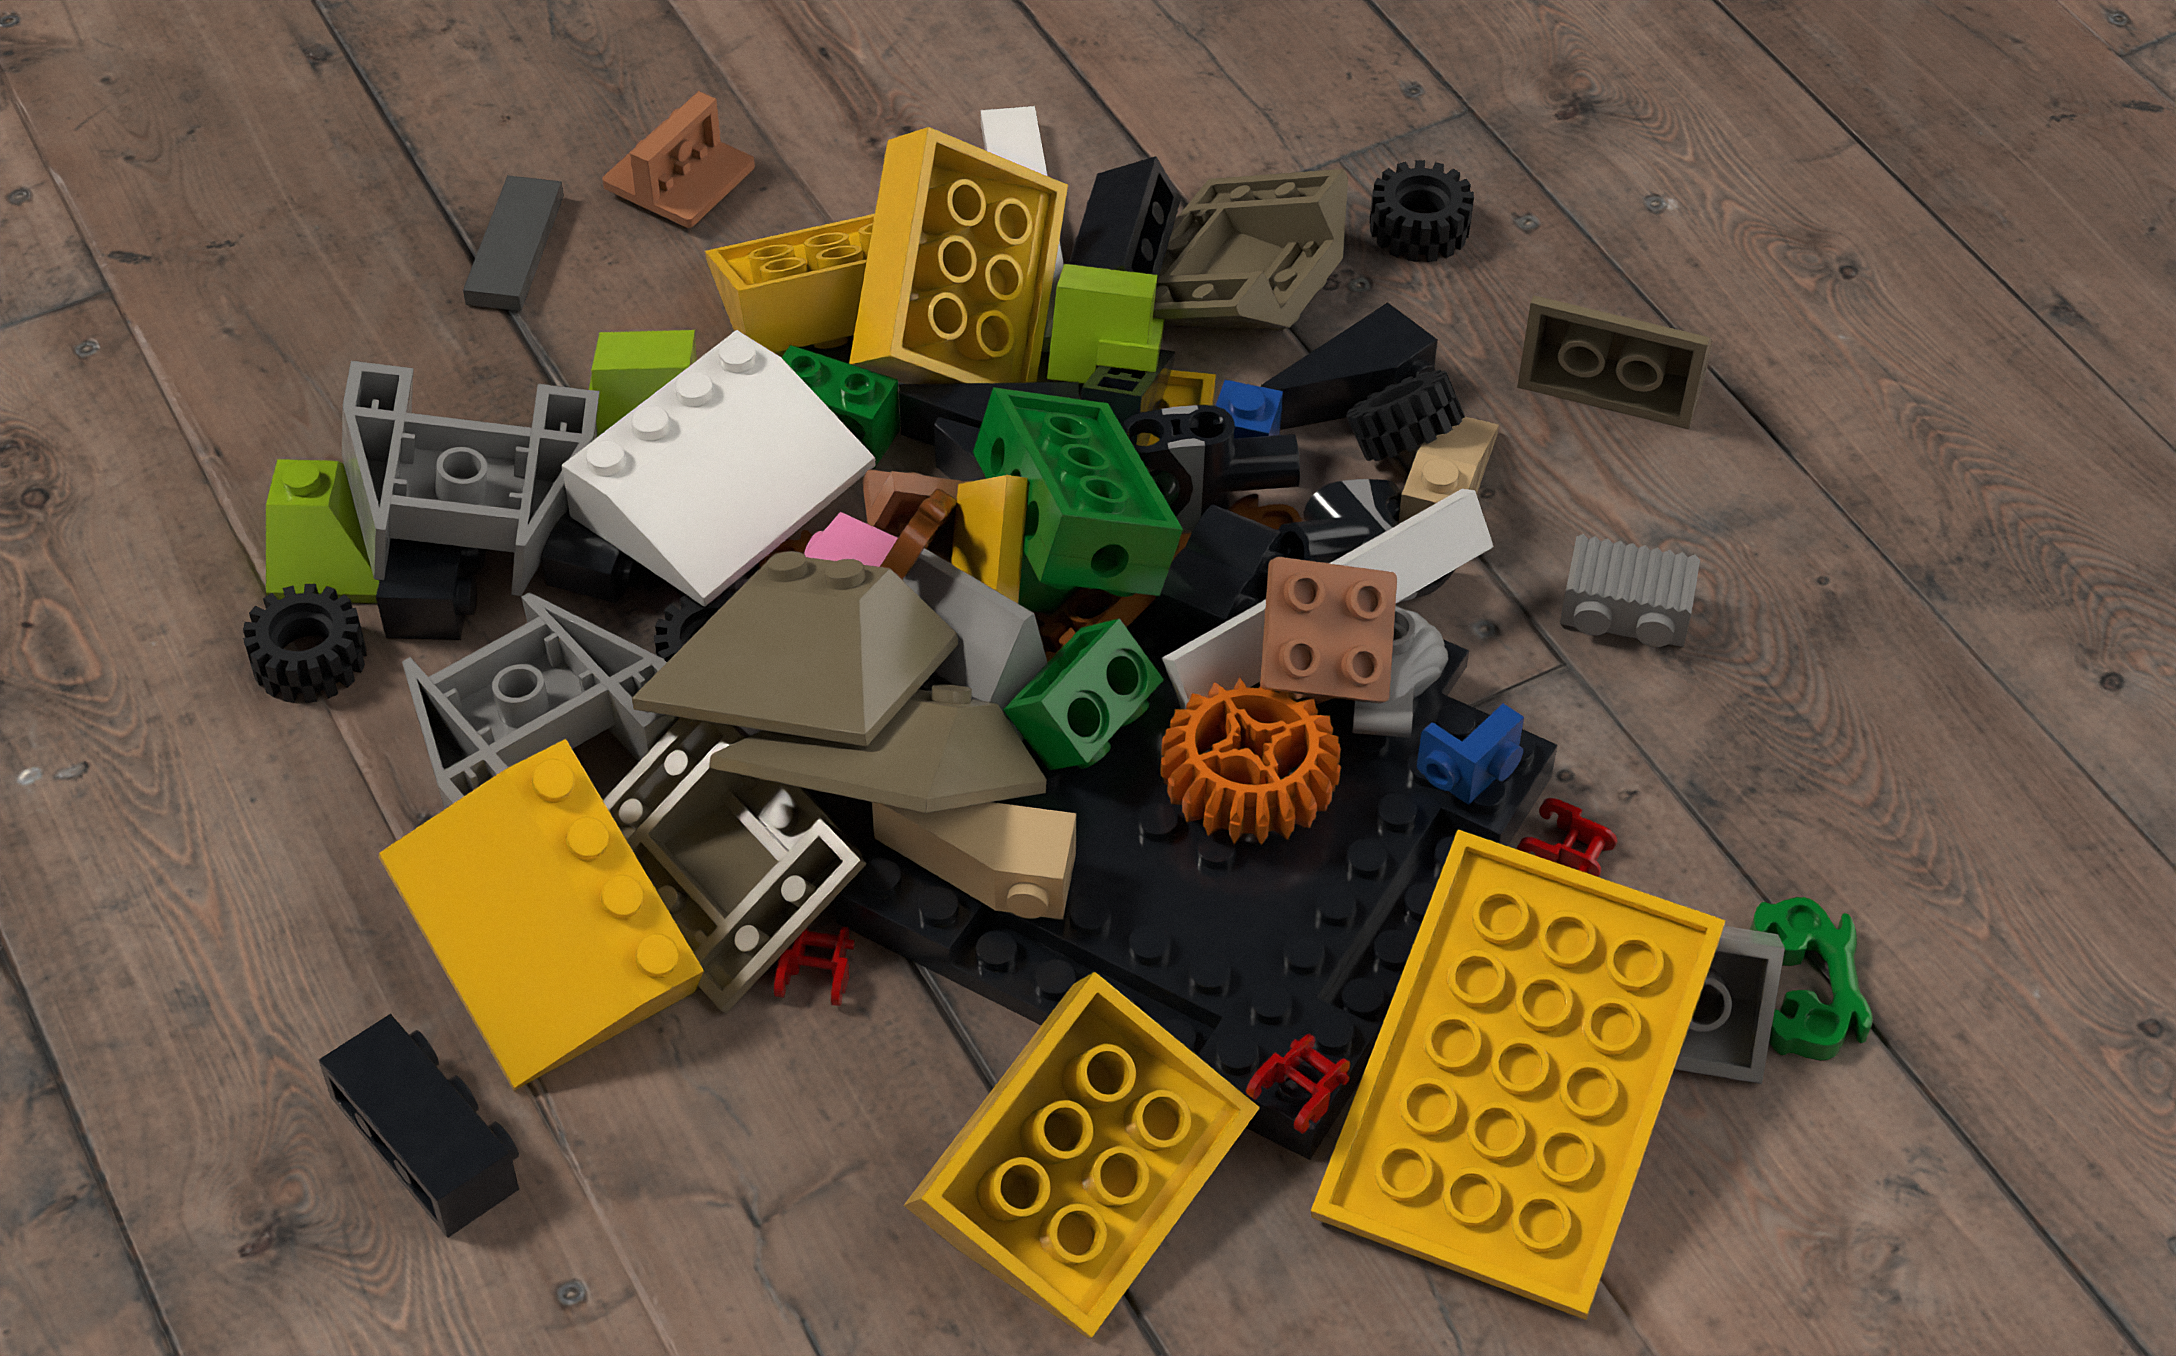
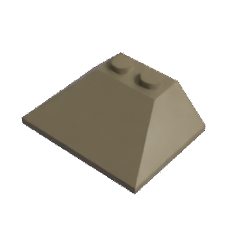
(1253, 250)
(806, 653)
(927, 759)
(730, 854)

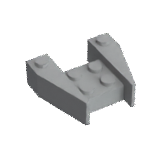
(458, 476)
(530, 692)

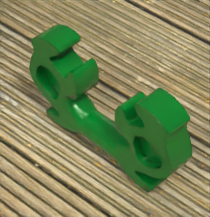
(1816, 1028)

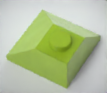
(315, 532)

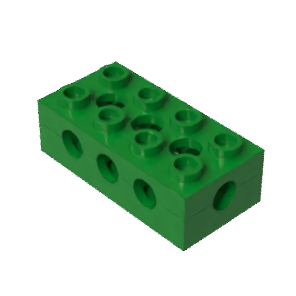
(1090, 497)

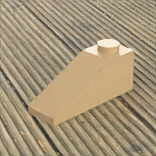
(1448, 465)
(992, 851)

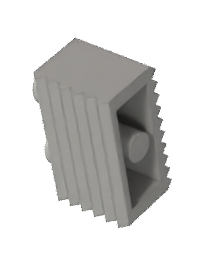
(1630, 591)

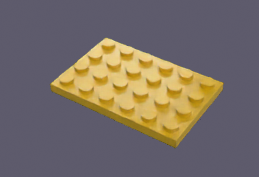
(1519, 1073)

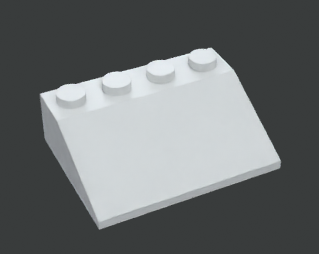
(715, 469)

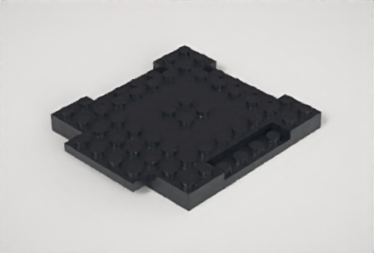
(1214, 935)

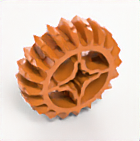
(1253, 745)

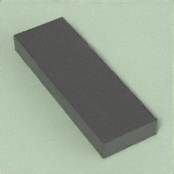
(513, 243)

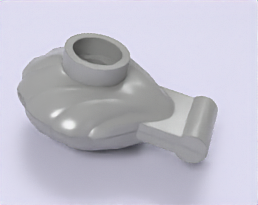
(1416, 664)

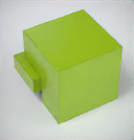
(1103, 321)
(634, 367)

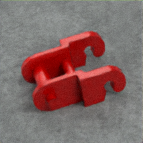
(1578, 828)
(793, 959)
(1280, 1068)

